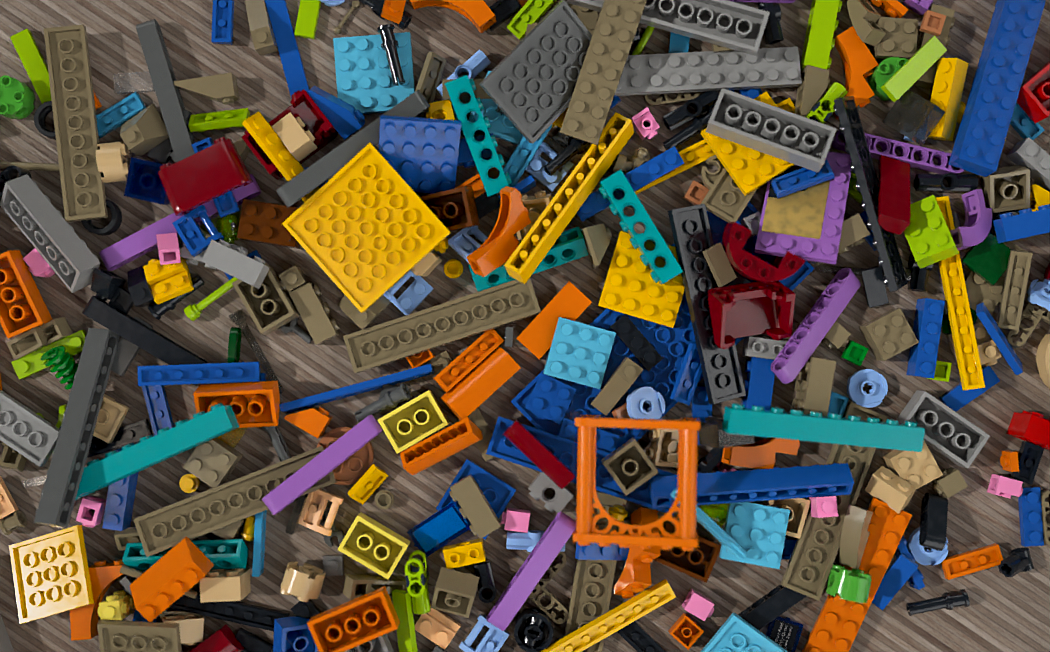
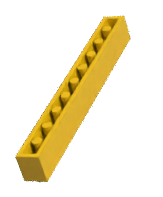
(569, 199)

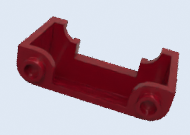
(315, 122)
(204, 176)
(751, 311)

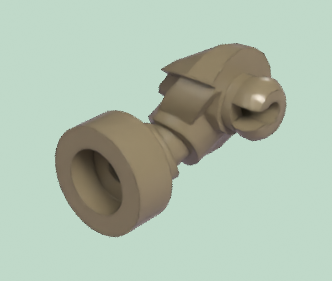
(639, 157)

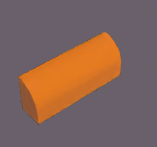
(567, 304)
(480, 383)
(440, 446)

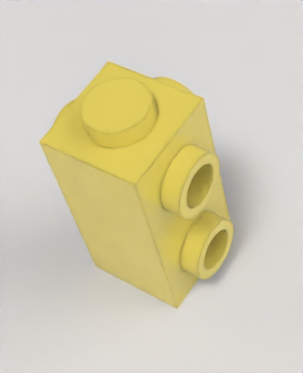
(116, 606)

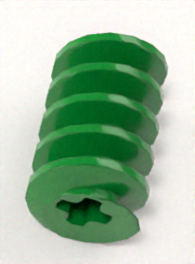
(62, 363)

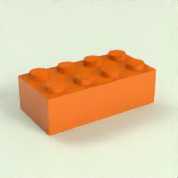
(20, 299)
(354, 622)

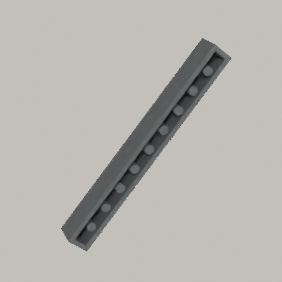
(77, 429)

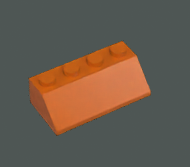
(252, 402)
(169, 579)

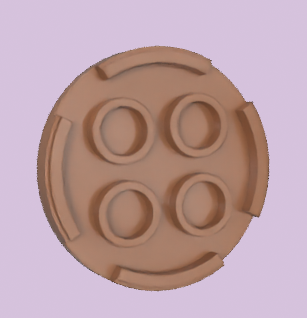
(356, 465)

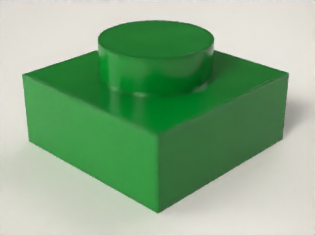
(854, 353)

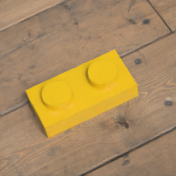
(367, 484)

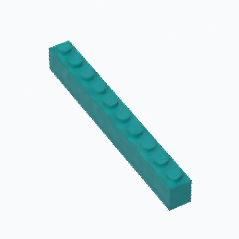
(824, 429)
(156, 448)

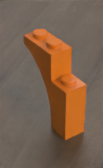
(473, 10)
(857, 64)
(501, 242)
(760, 453)
(637, 570)
(85, 619)

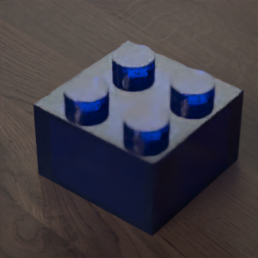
(145, 182)

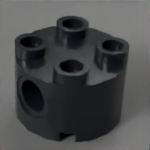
(533, 630)

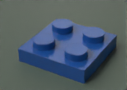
(550, 398)

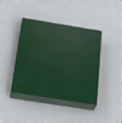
(988, 259)

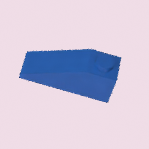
(339, 113)

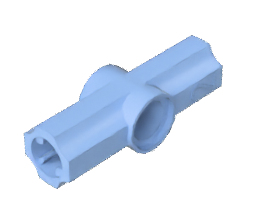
(472, 66)
(524, 541)

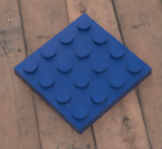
(421, 151)

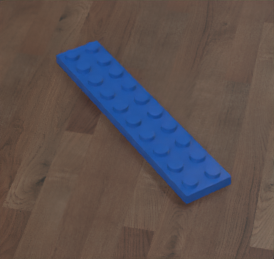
(566, 452)

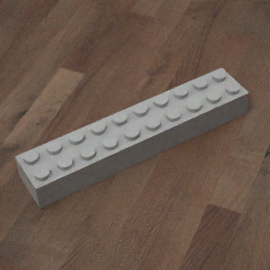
(710, 21)

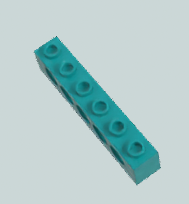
(455, 89)
(619, 182)
(567, 248)
(222, 553)

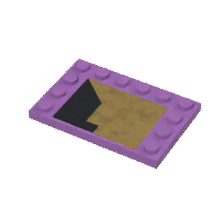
(809, 219)

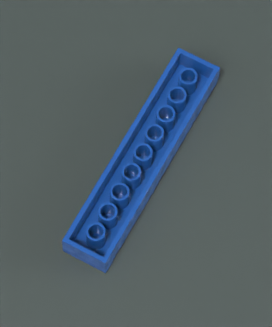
(996, 86)

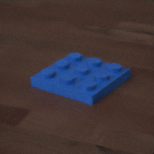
(494, 489)

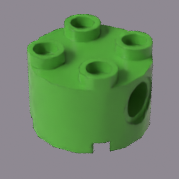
(883, 73)
(15, 98)
(849, 584)

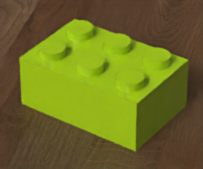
(929, 233)

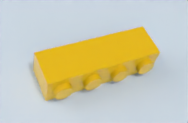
(947, 95)

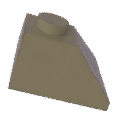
(144, 131)
(596, 242)
(366, 318)

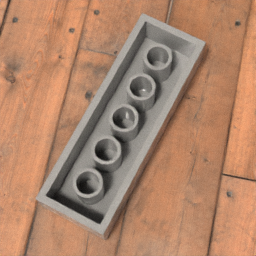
(770, 130)
(49, 232)

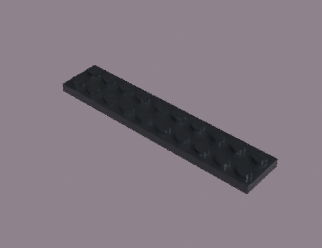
(867, 184)
(718, 365)

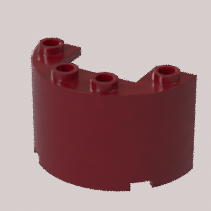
(749, 265)

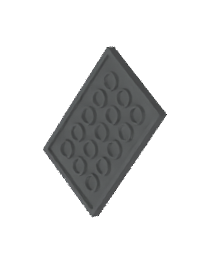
(540, 72)

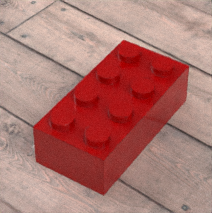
(1035, 95)
(1031, 428)

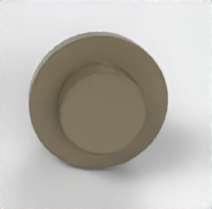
(384, 499)

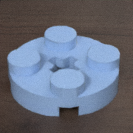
(1040, 293)
(875, 395)
(649, 396)
(926, 556)

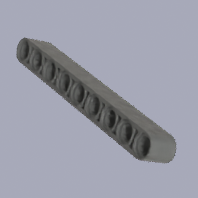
(166, 92)
(341, 155)

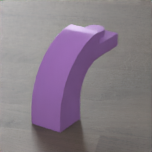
(977, 221)

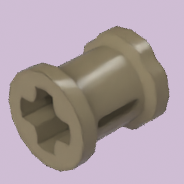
(13, 522)

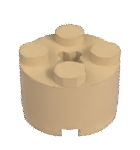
(113, 161)
(302, 581)

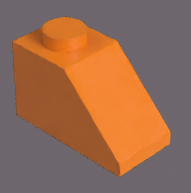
(312, 420)

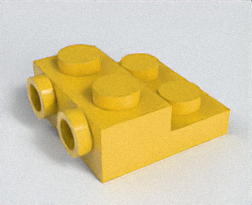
(168, 279)

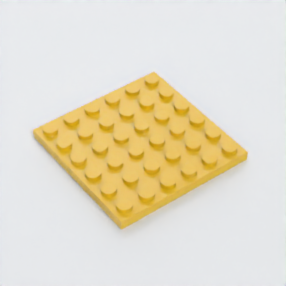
(366, 228)

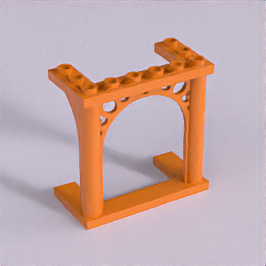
(586, 529)

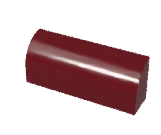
(893, 195)
(539, 454)
(220, 641)

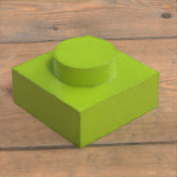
(942, 371)

